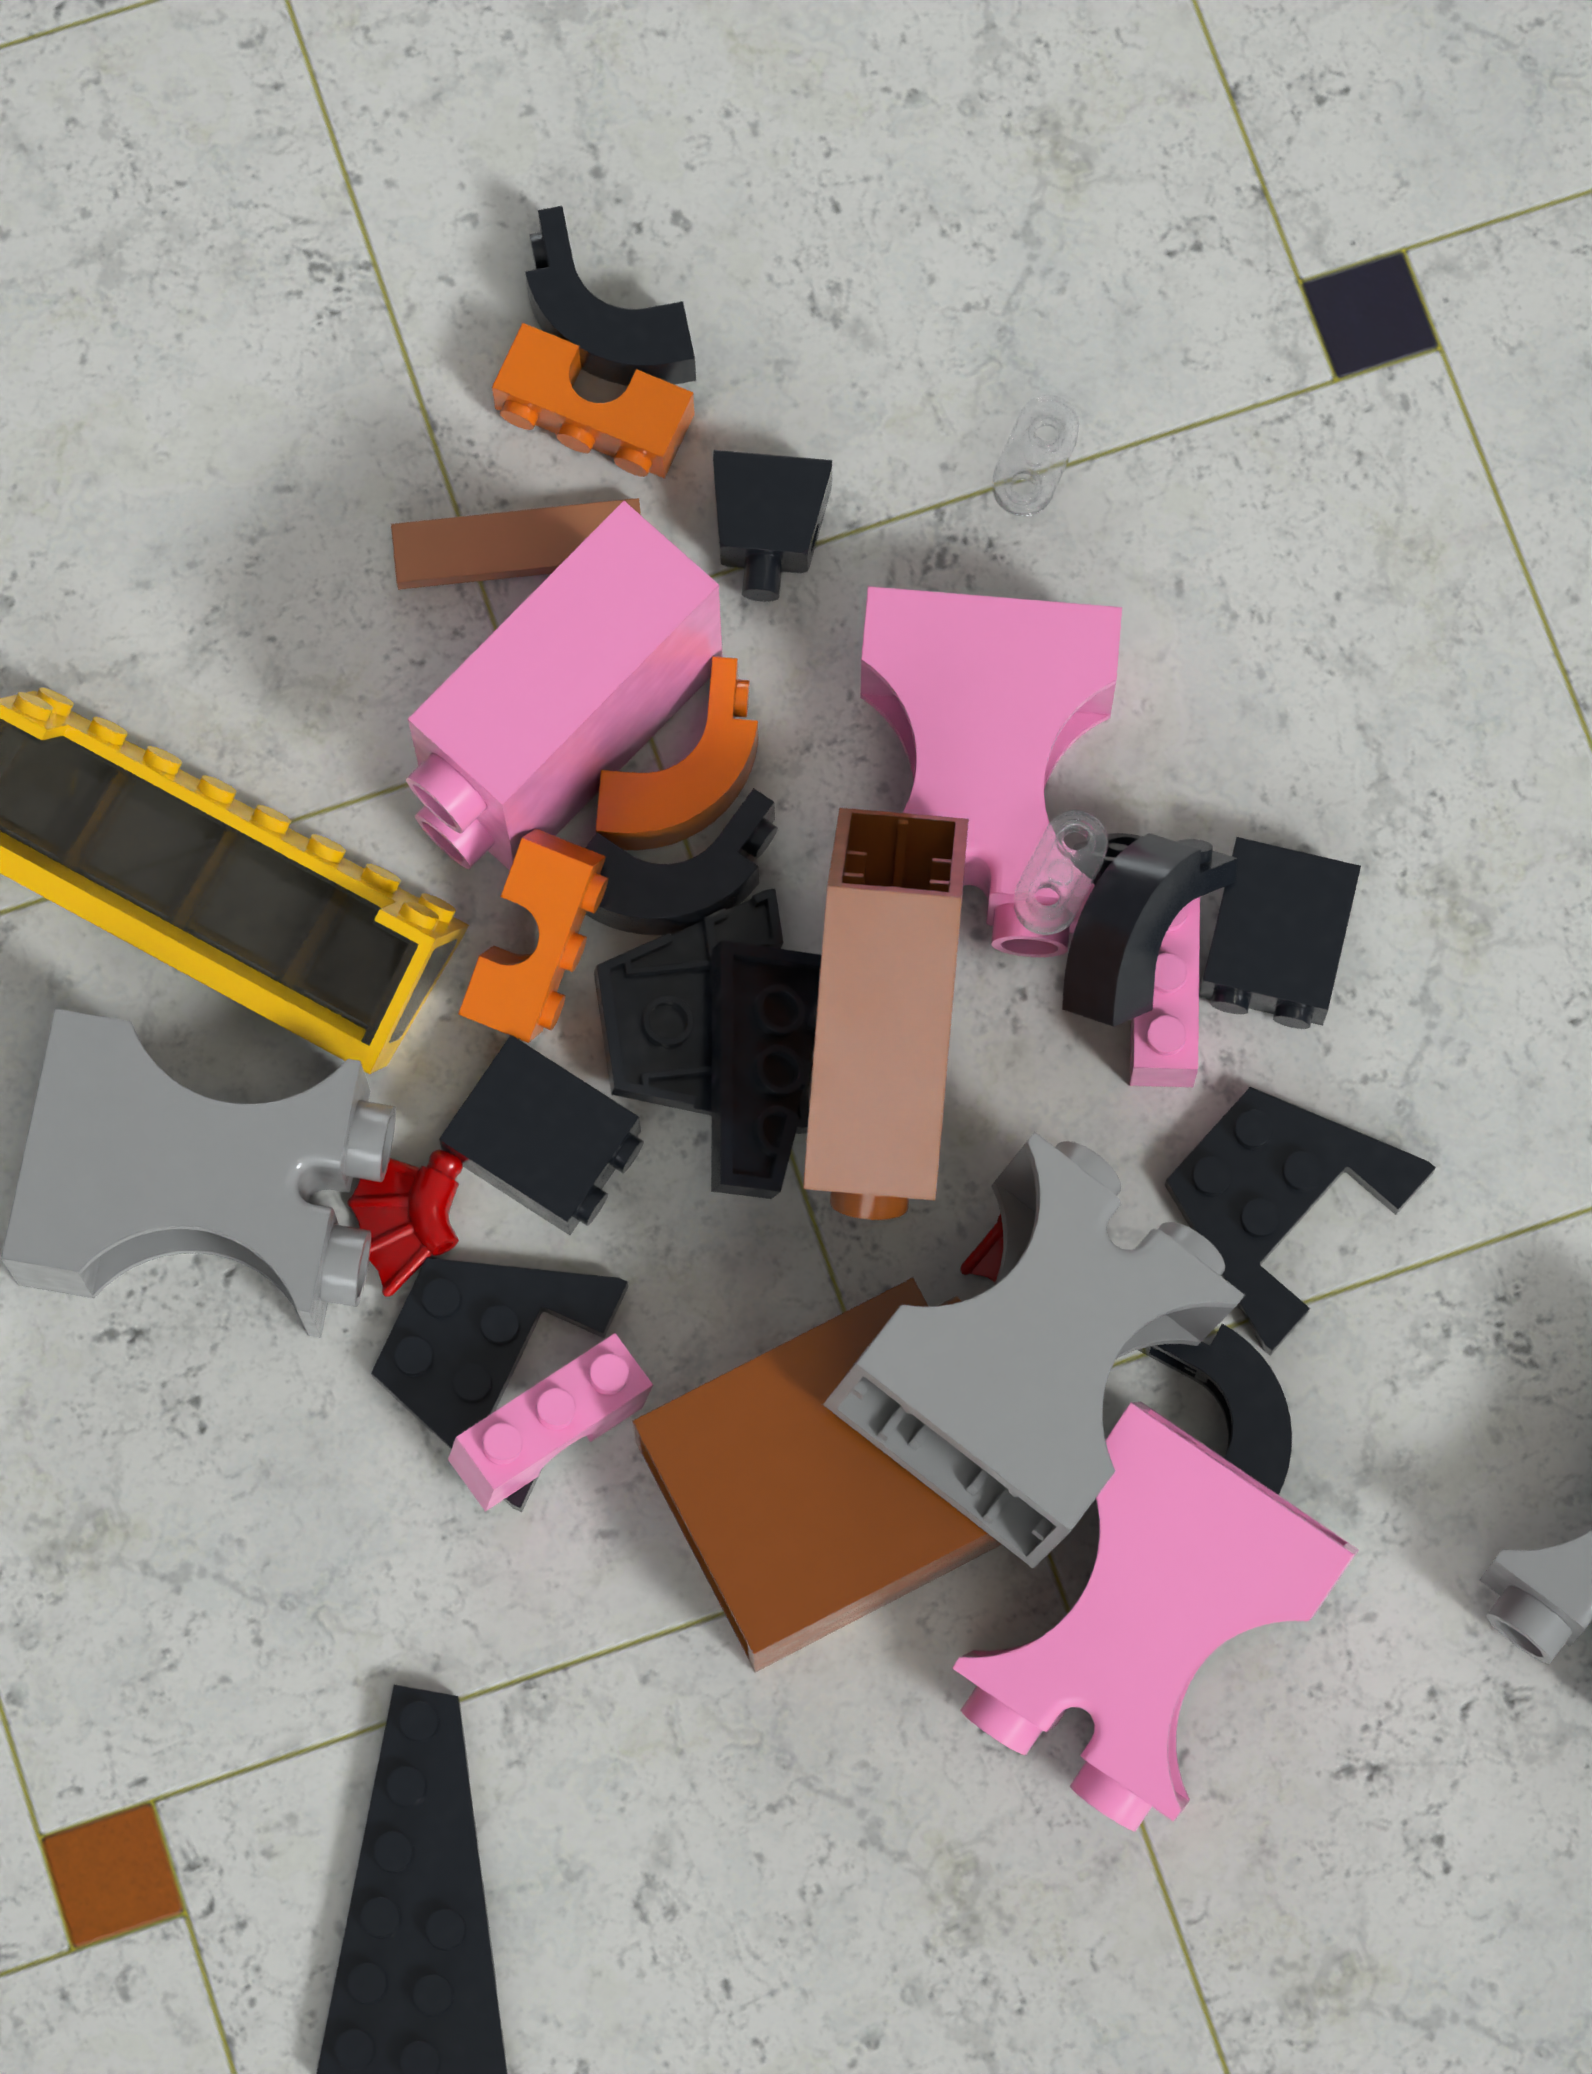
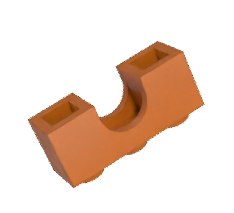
(636, 429)
(557, 887)

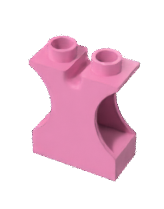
(985, 711)
(1179, 1569)

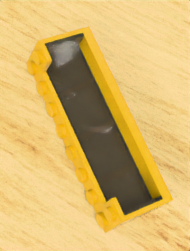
(215, 882)

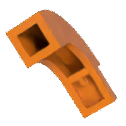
(682, 800)

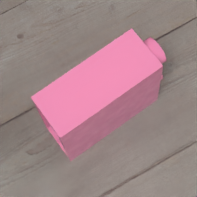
(564, 691)

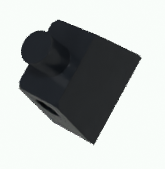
(769, 515)

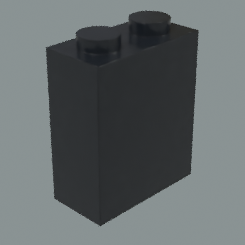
(1280, 934)
(543, 1136)

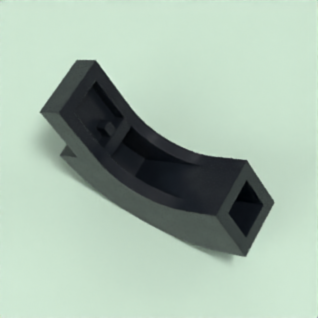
(609, 337)
(673, 896)
(1126, 920)
(1248, 1397)

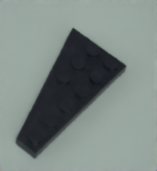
(417, 1941)

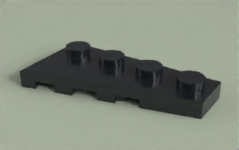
(759, 1062)

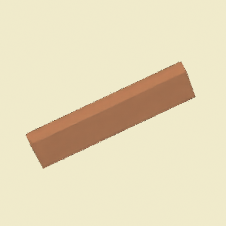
(493, 543)

